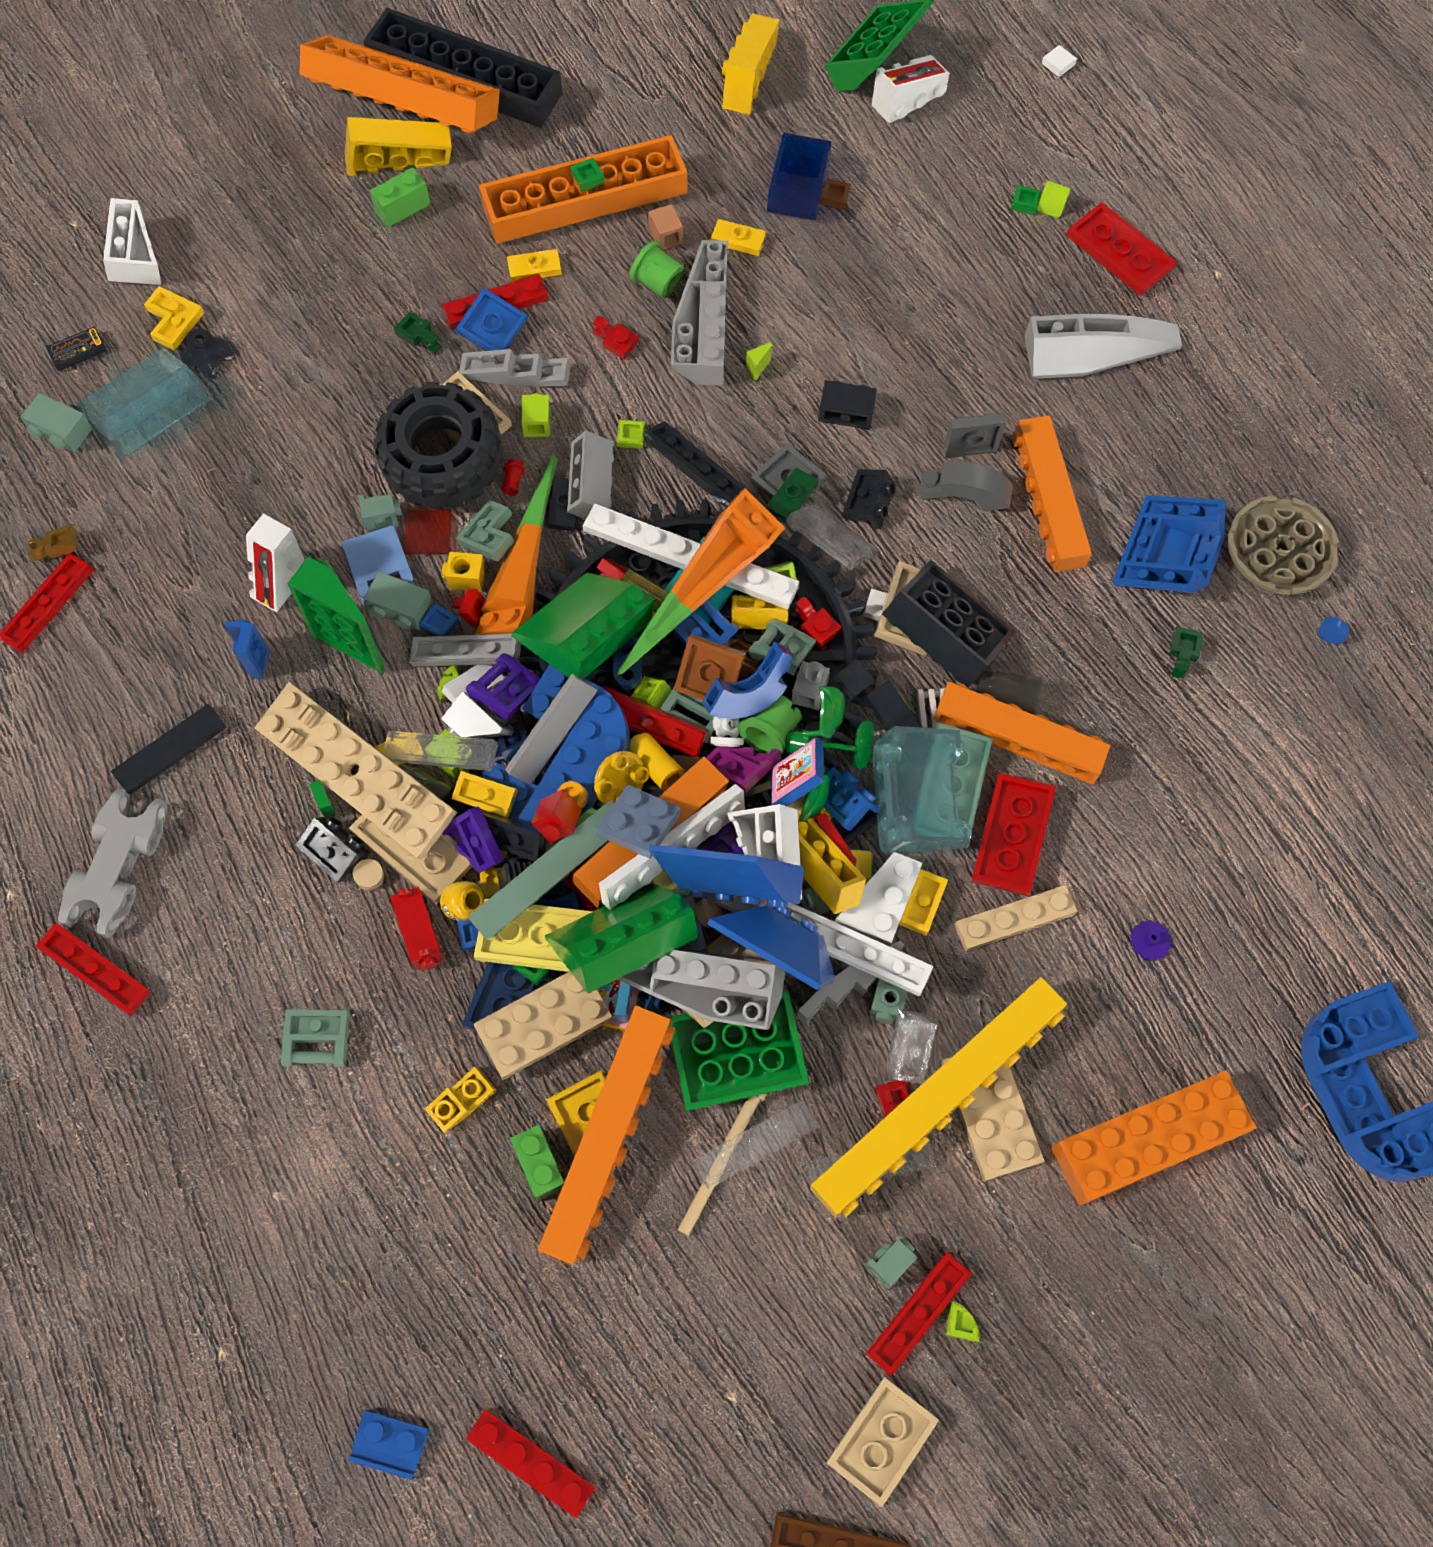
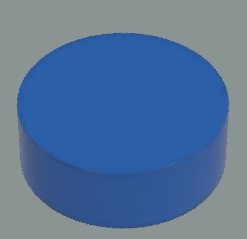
(1333, 630)

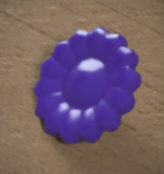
(1150, 940)

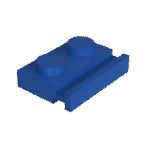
(388, 1444)

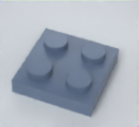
(638, 821)

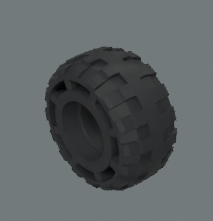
(445, 477)

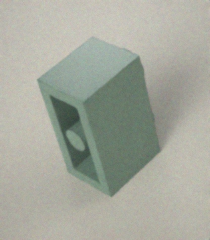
(56, 423)
(397, 601)

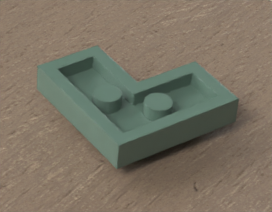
(484, 532)

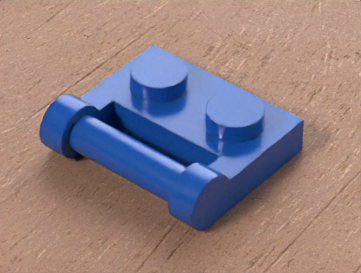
(697, 626)

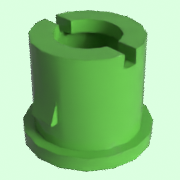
(657, 270)
(771, 726)

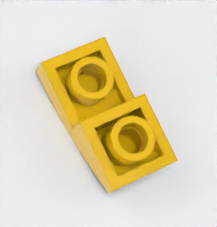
(461, 1100)

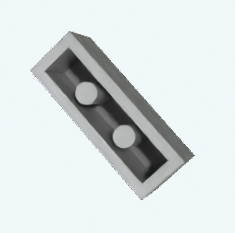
(590, 473)

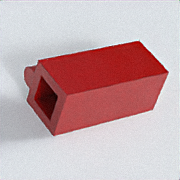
(417, 928)

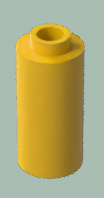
(661, 765)

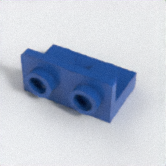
(248, 646)
(847, 800)

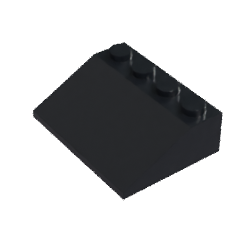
(948, 623)

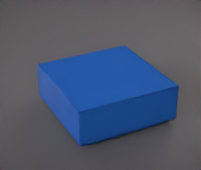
(438, 621)

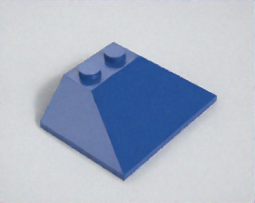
(1173, 544)
(780, 940)

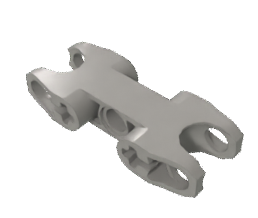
(106, 880)

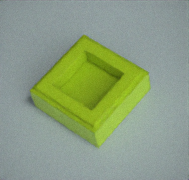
(631, 434)

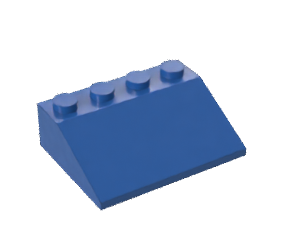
(731, 875)

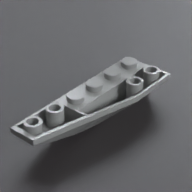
(700, 318)
(1094, 342)
(714, 986)

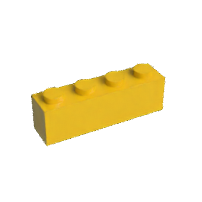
(828, 868)

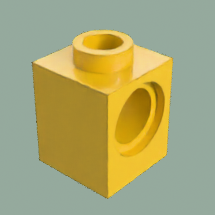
(464, 561)

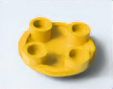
(616, 773)

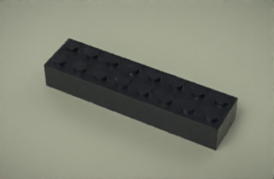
(525, 86)

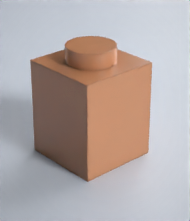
(665, 226)

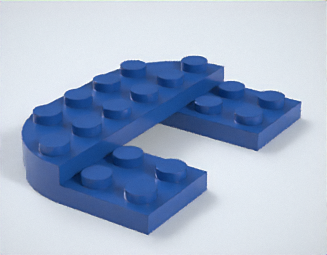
(592, 738)
(1335, 1064)

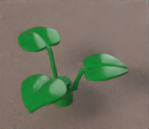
(830, 717)

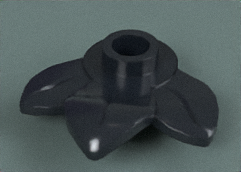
(206, 355)

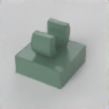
(814, 903)

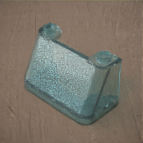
(918, 790)

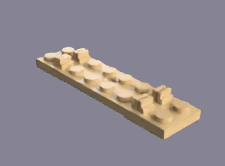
(380, 787)

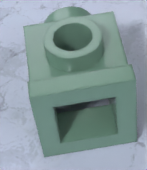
(379, 511)
(883, 1010)
(892, 1261)

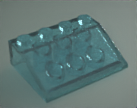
(143, 401)

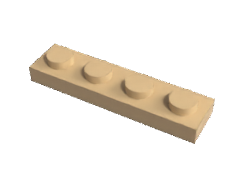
(1015, 918)

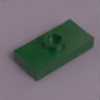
(792, 494)

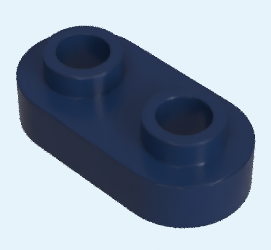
(635, 670)

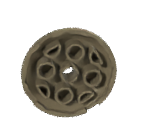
(1295, 527)

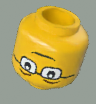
(461, 900)

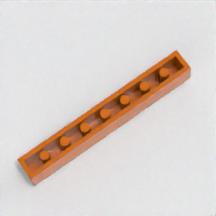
(605, 1136)

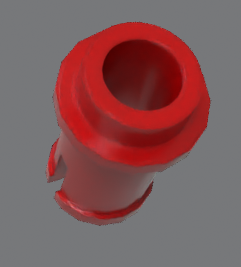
(514, 469)

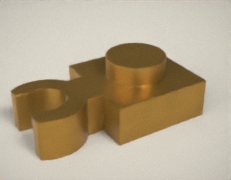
(57, 543)

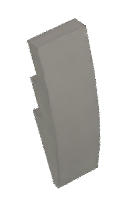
(515, 370)
(839, 989)

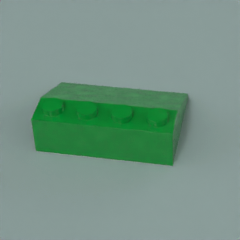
(873, 42)
(332, 613)
(586, 623)
(624, 938)
(736, 1060)

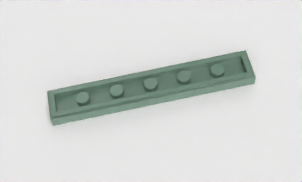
(540, 877)

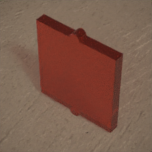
(428, 532)

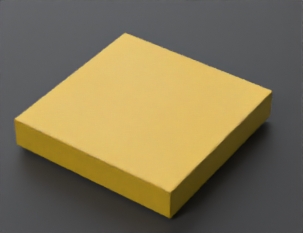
(575, 1106)

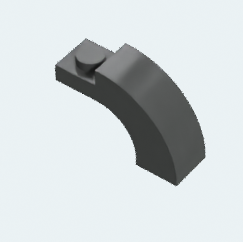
(969, 481)

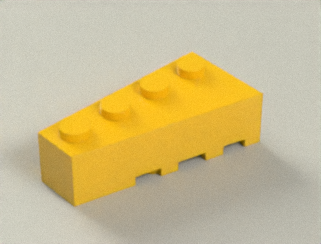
(748, 62)
(394, 143)

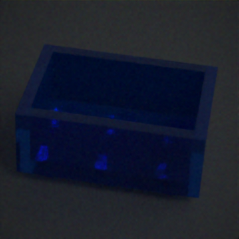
(799, 176)

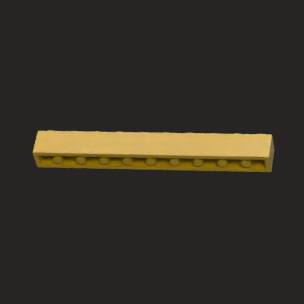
(937, 1098)

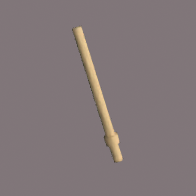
(703, 1193)

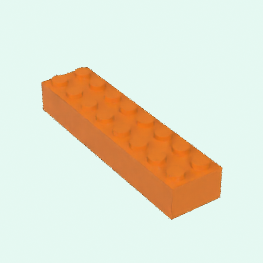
(399, 83)
(552, 198)

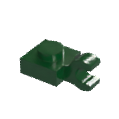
(416, 330)
(1186, 647)

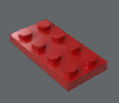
(1121, 248)
(1013, 834)

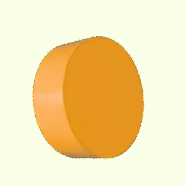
(576, 791)

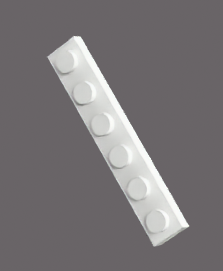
(688, 835)

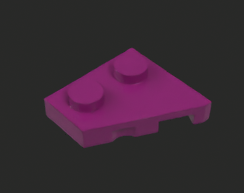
(743, 765)

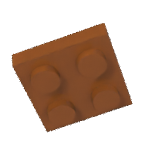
(705, 662)

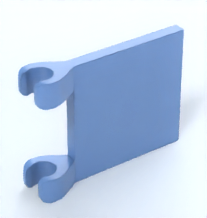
(374, 553)

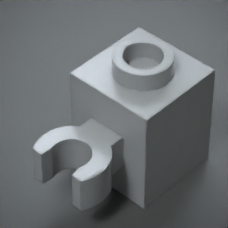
(807, 684)

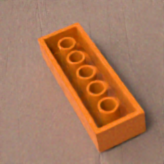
(1153, 1138)

